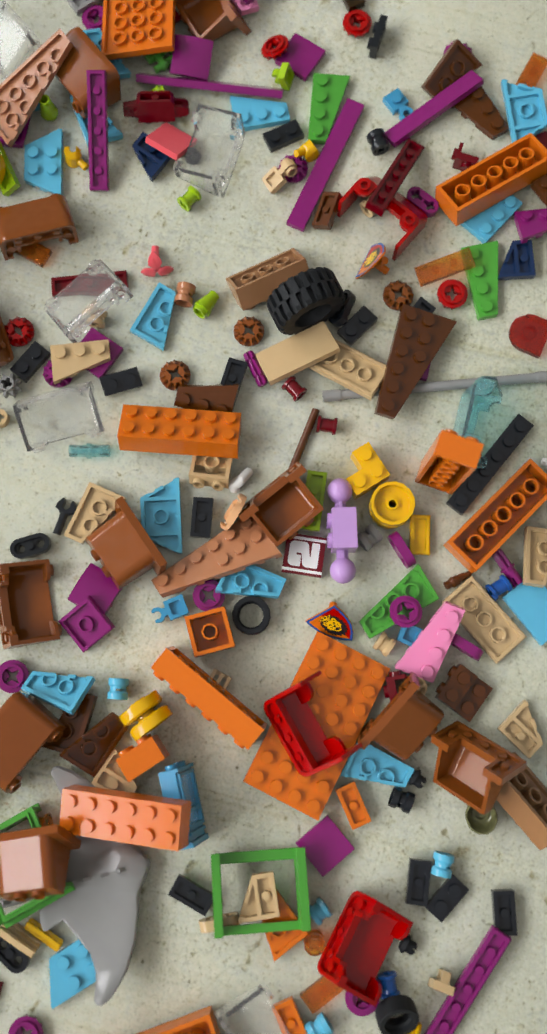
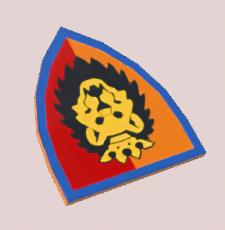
(374, 259)
(332, 623)

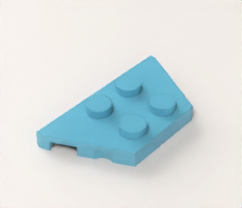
(524, 109)
(45, 162)
(162, 516)
(70, 972)

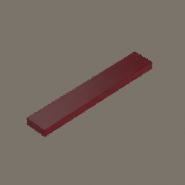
(394, 177)

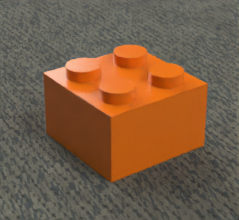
(210, 632)
(138, 759)

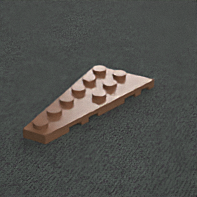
(28, 83)
(219, 557)

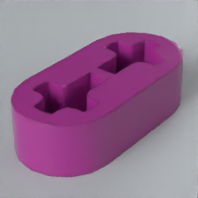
(423, 201)
(401, 549)
(466, 647)

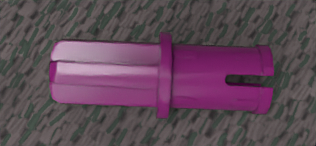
(507, 568)

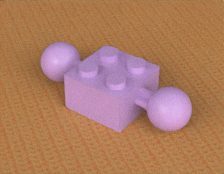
(343, 530)

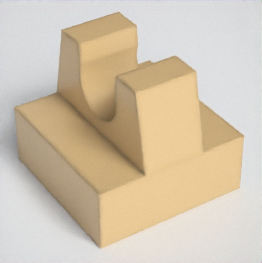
(442, 982)

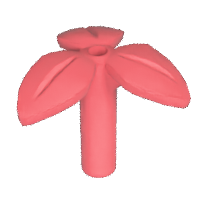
(155, 263)

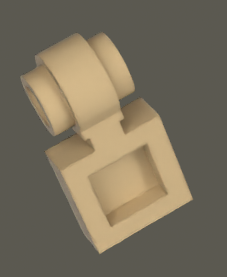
(276, 177)

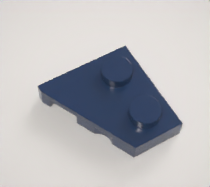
(150, 158)
(518, 262)

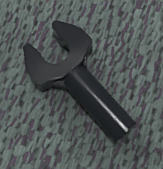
(63, 515)

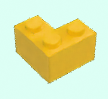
(370, 473)

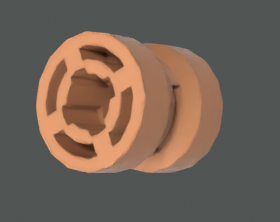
(185, 293)

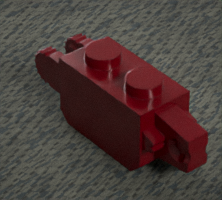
(156, 107)

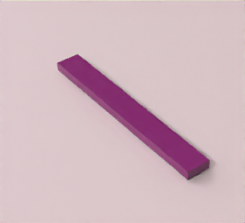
(209, 85)
(325, 165)

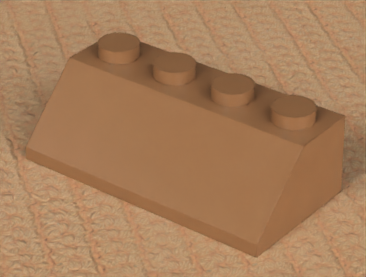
(259, 281)
(526, 802)

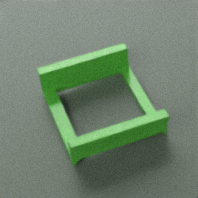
(299, 856)
(35, 904)

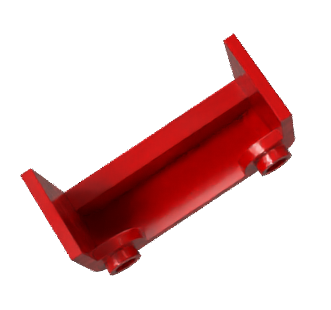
(410, 217)
(301, 731)

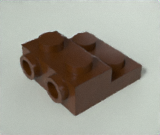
(463, 692)

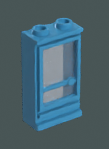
(180, 782)

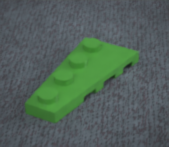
(325, 102)
(484, 279)
(414, 585)

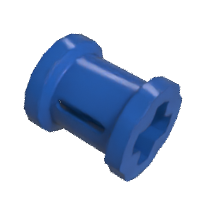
(498, 587)
(388, 984)

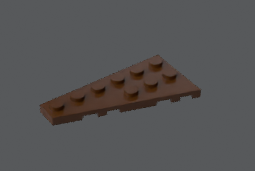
(413, 347)

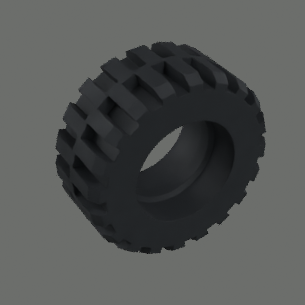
(305, 300)

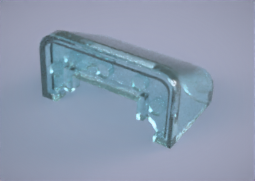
(476, 398)

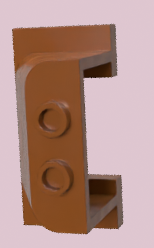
(211, 18)
(283, 506)
(125, 547)
(403, 722)
(473, 766)
(35, 862)

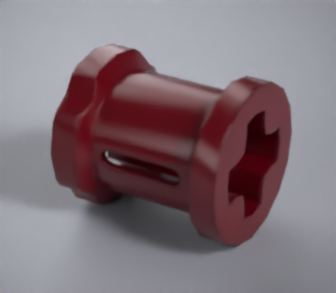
(294, 388)
(326, 425)

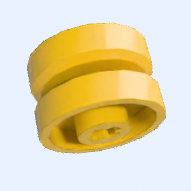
(397, 495)
(144, 713)

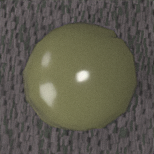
(481, 823)

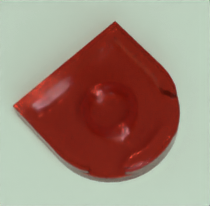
(528, 334)

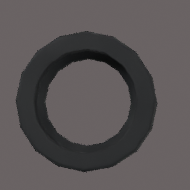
(251, 600)
(397, 1005)

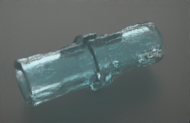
(89, 450)

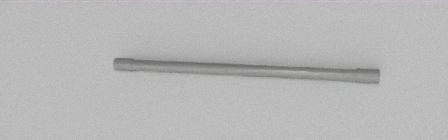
(537, 377)

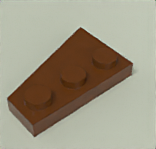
(451, 67)
(482, 113)
(207, 397)
(75, 724)
(95, 745)

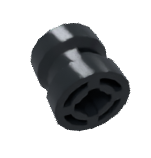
(378, 143)
(401, 799)

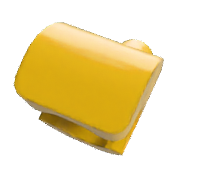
(307, 150)
(74, 159)

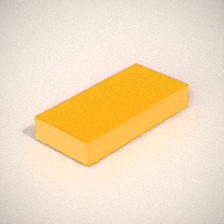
(419, 534)

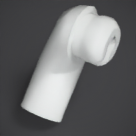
(239, 480)

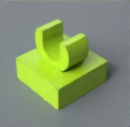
(284, 76)

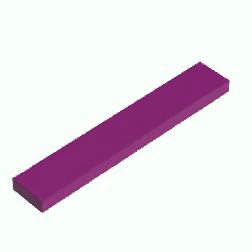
(433, 108)
(98, 130)
(470, 982)

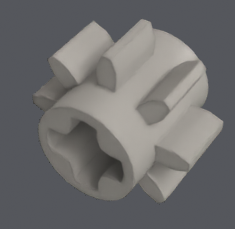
(7, 381)

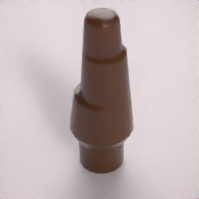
(455, 580)

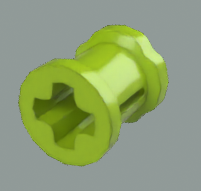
(189, 198)

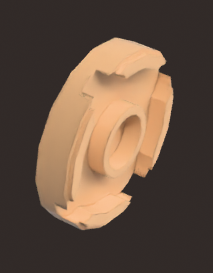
(233, 511)

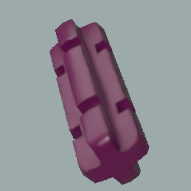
(255, 368)

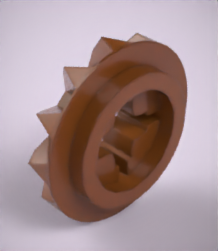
(389, 295)
(248, 339)
(166, 377)

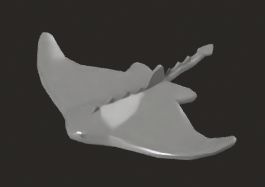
(105, 901)

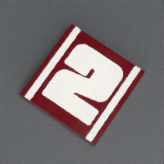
(304, 555)

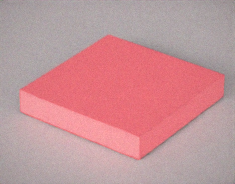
(169, 140)

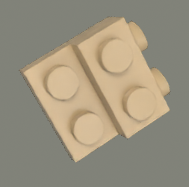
(210, 472)

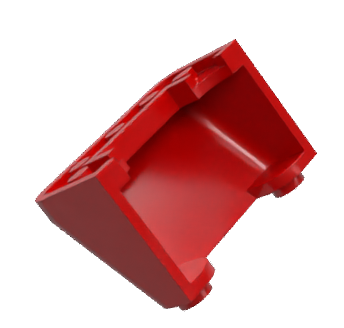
(361, 945)

